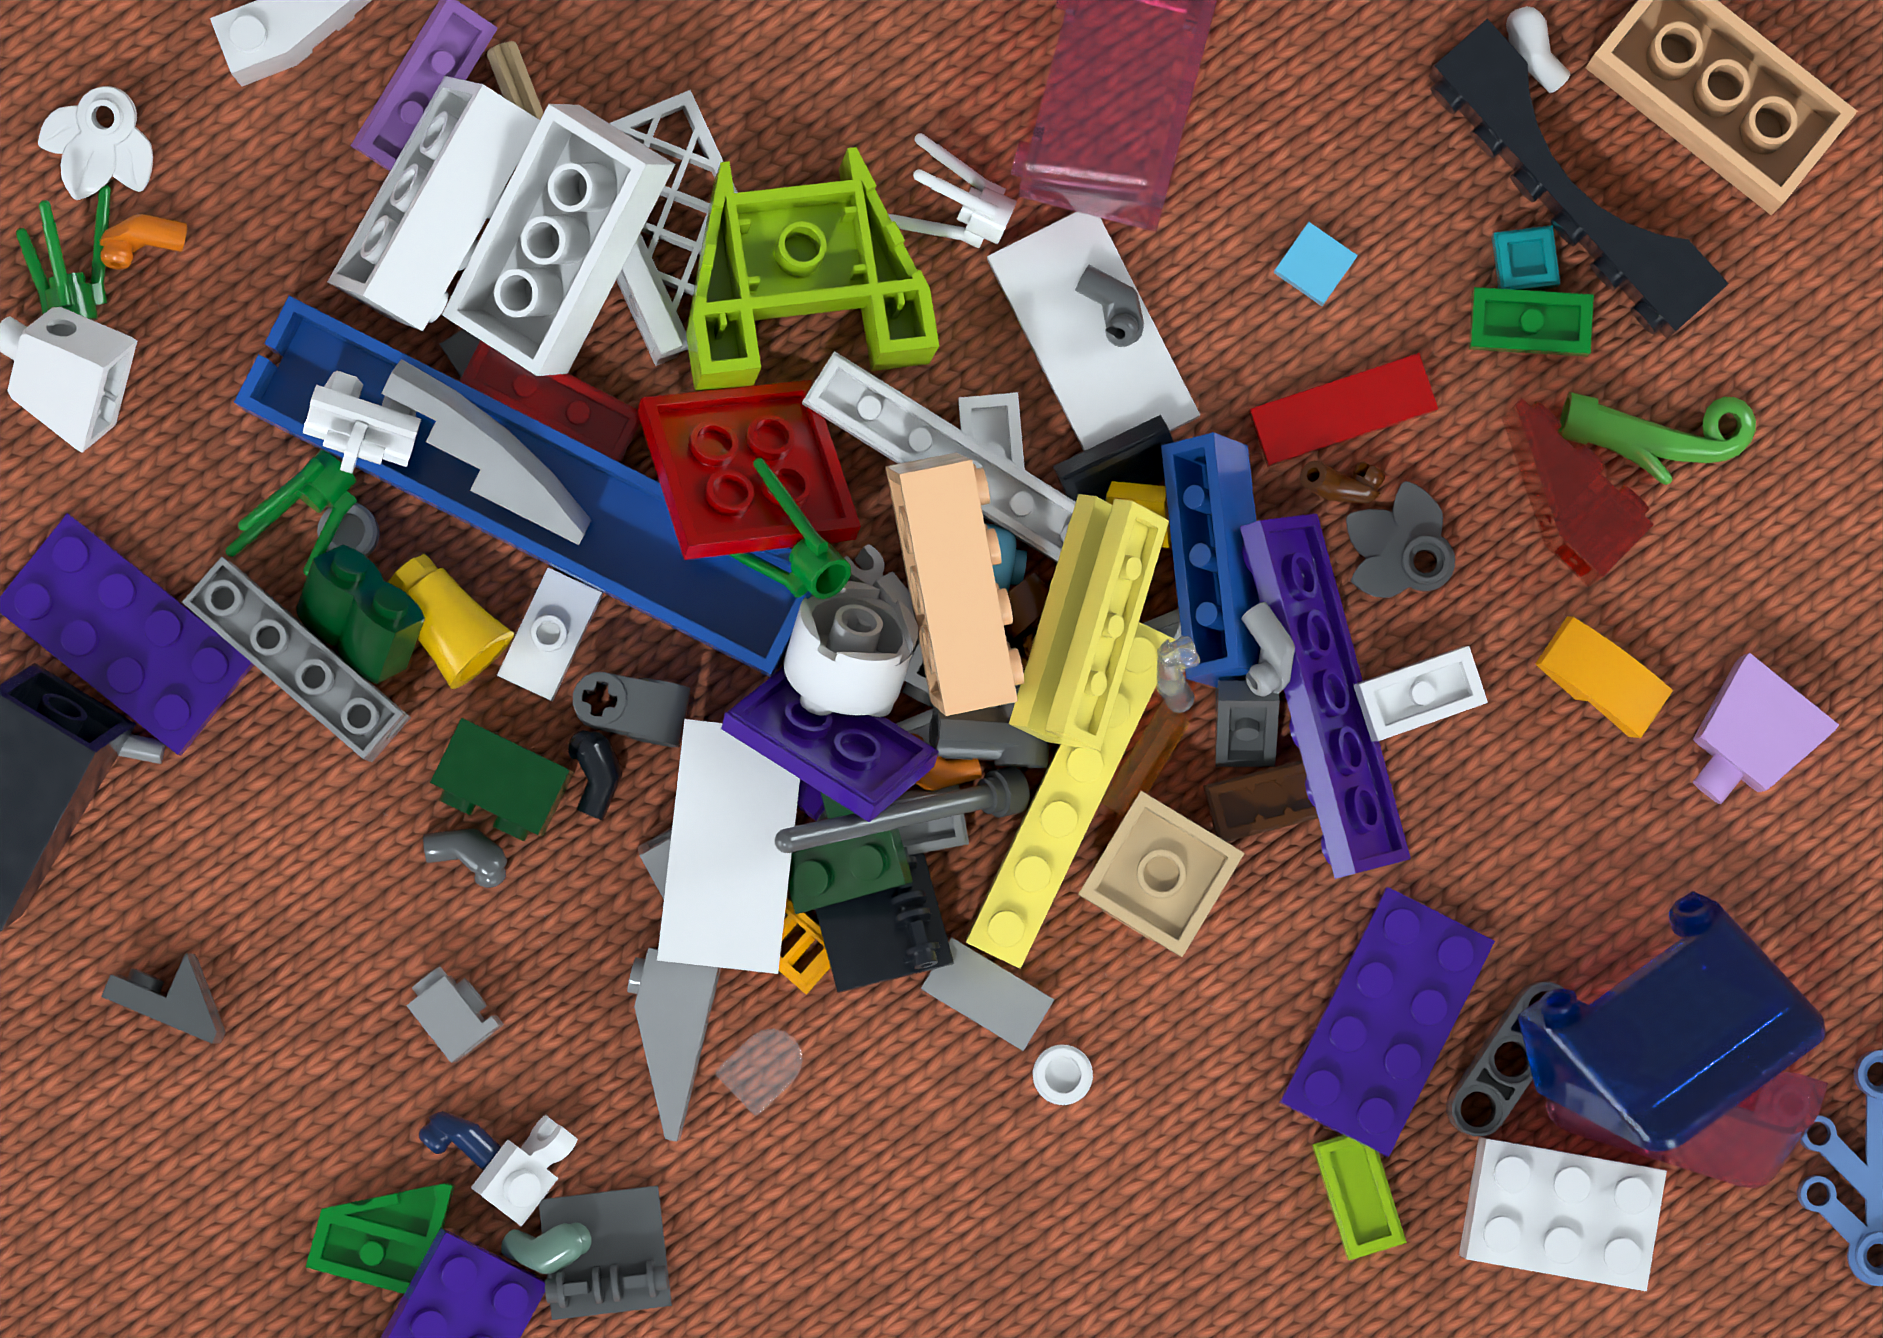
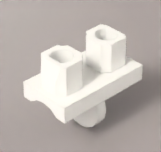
(360, 426)

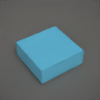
(1315, 264)

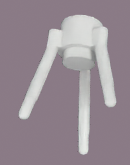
(983, 210)

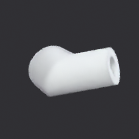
(1530, 37)

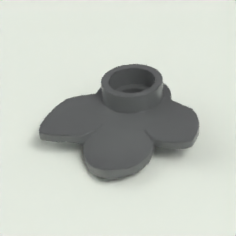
(1393, 539)

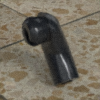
(600, 768)

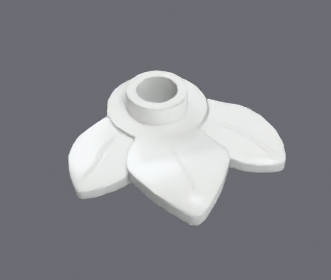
(98, 152)

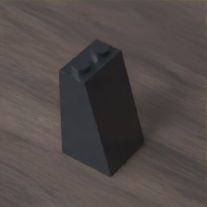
(51, 765)

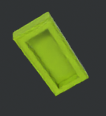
(1358, 1196)

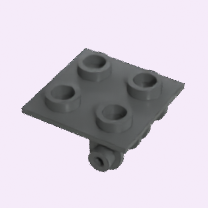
(626, 1256)

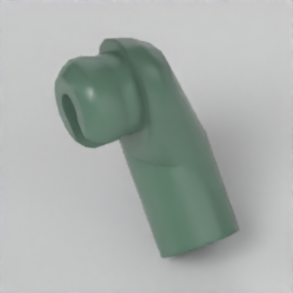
(550, 1250)

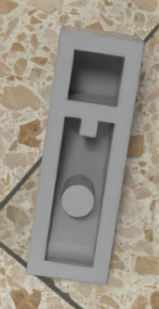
(672, 1021)

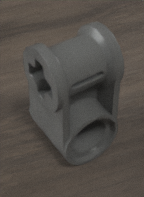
(644, 709)

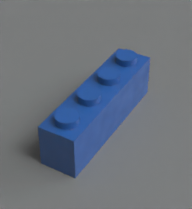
(1207, 504)

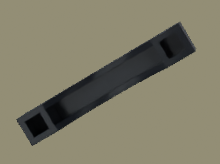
(1657, 272)

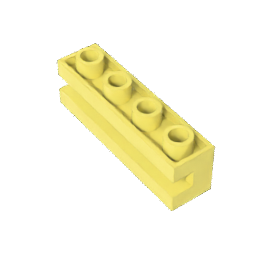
(1089, 622)

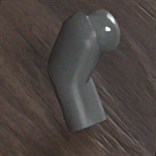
(472, 849)

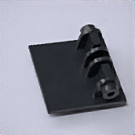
(886, 932)

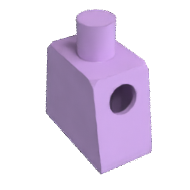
(1756, 730)

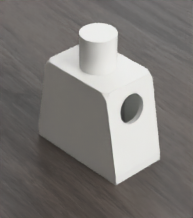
(68, 372)

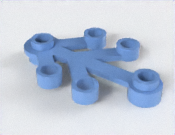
(1864, 1177)

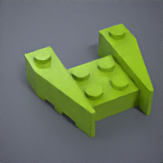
(804, 256)

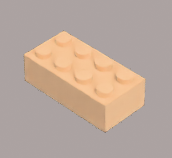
(1723, 94)
(953, 583)

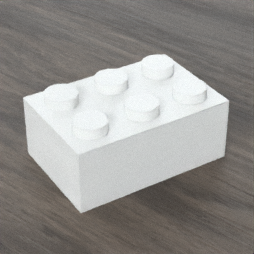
(1562, 1213)

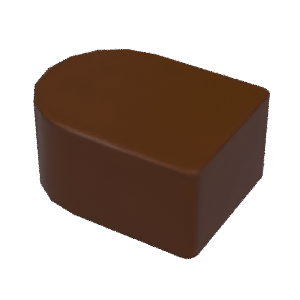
(1027, 606)

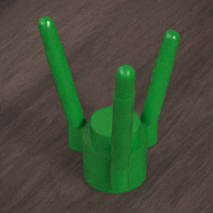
(70, 289)
(317, 485)
(813, 560)

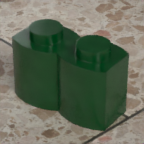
(360, 613)

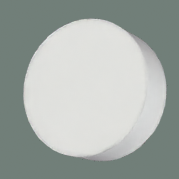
(1062, 1074)

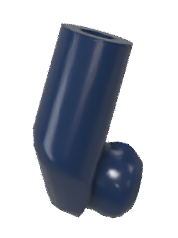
(464, 1134)

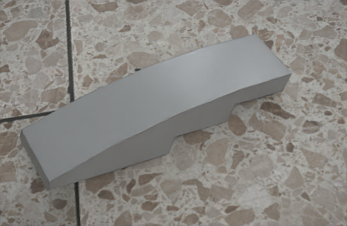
(508, 469)

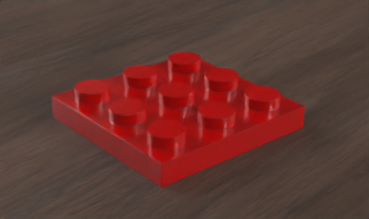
(706, 470)

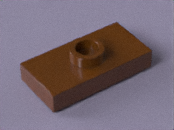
(1259, 802)

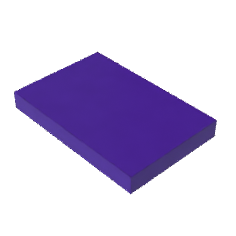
(850, 758)

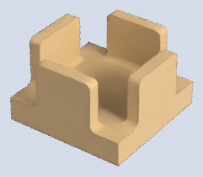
(1161, 874)

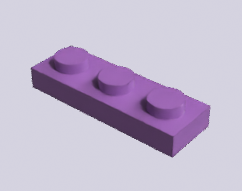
(445, 47)

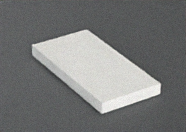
(1096, 383)
(723, 863)

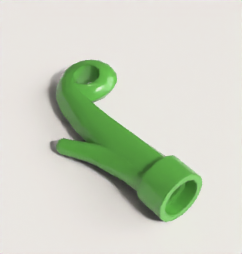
(1644, 440)

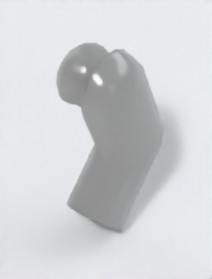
(1276, 651)

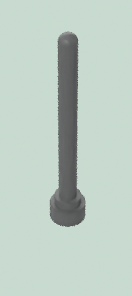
(998, 793)

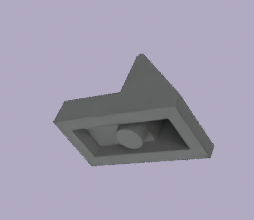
(1245, 726)
(185, 1007)

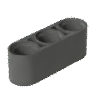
(1482, 1072)

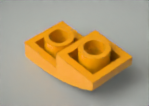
(1605, 676)

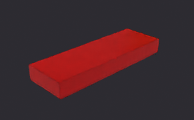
(555, 401)
(1343, 410)

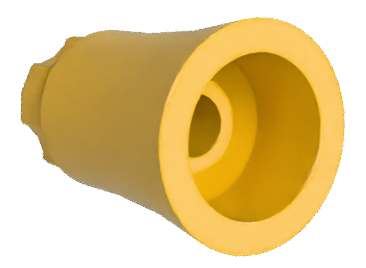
(455, 627)

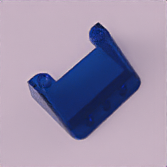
(1675, 1036)

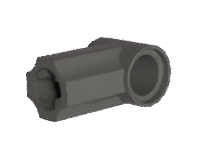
(986, 736)

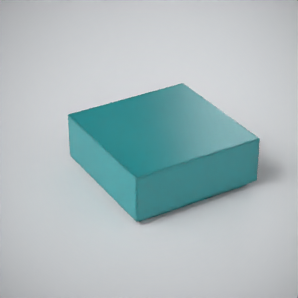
(1526, 259)

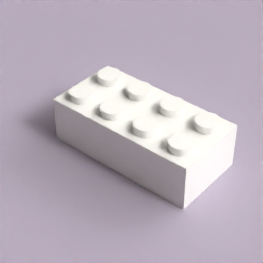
(434, 203)
(558, 239)

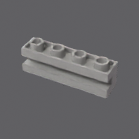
(296, 659)

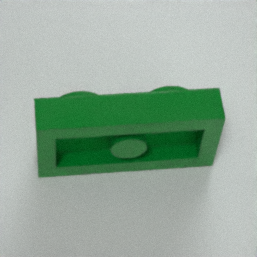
(1531, 322)

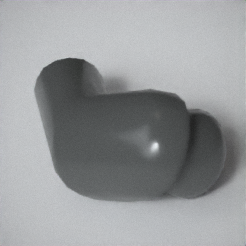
(1119, 305)

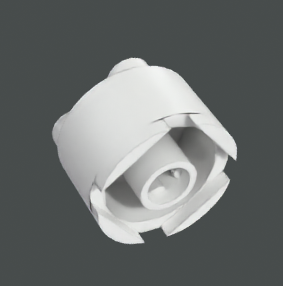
(850, 652)

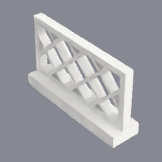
(639, 278)

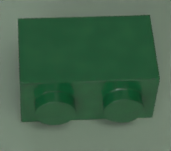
(501, 779)

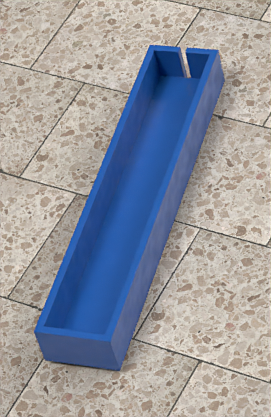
(630, 539)

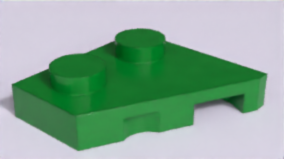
(380, 1237)

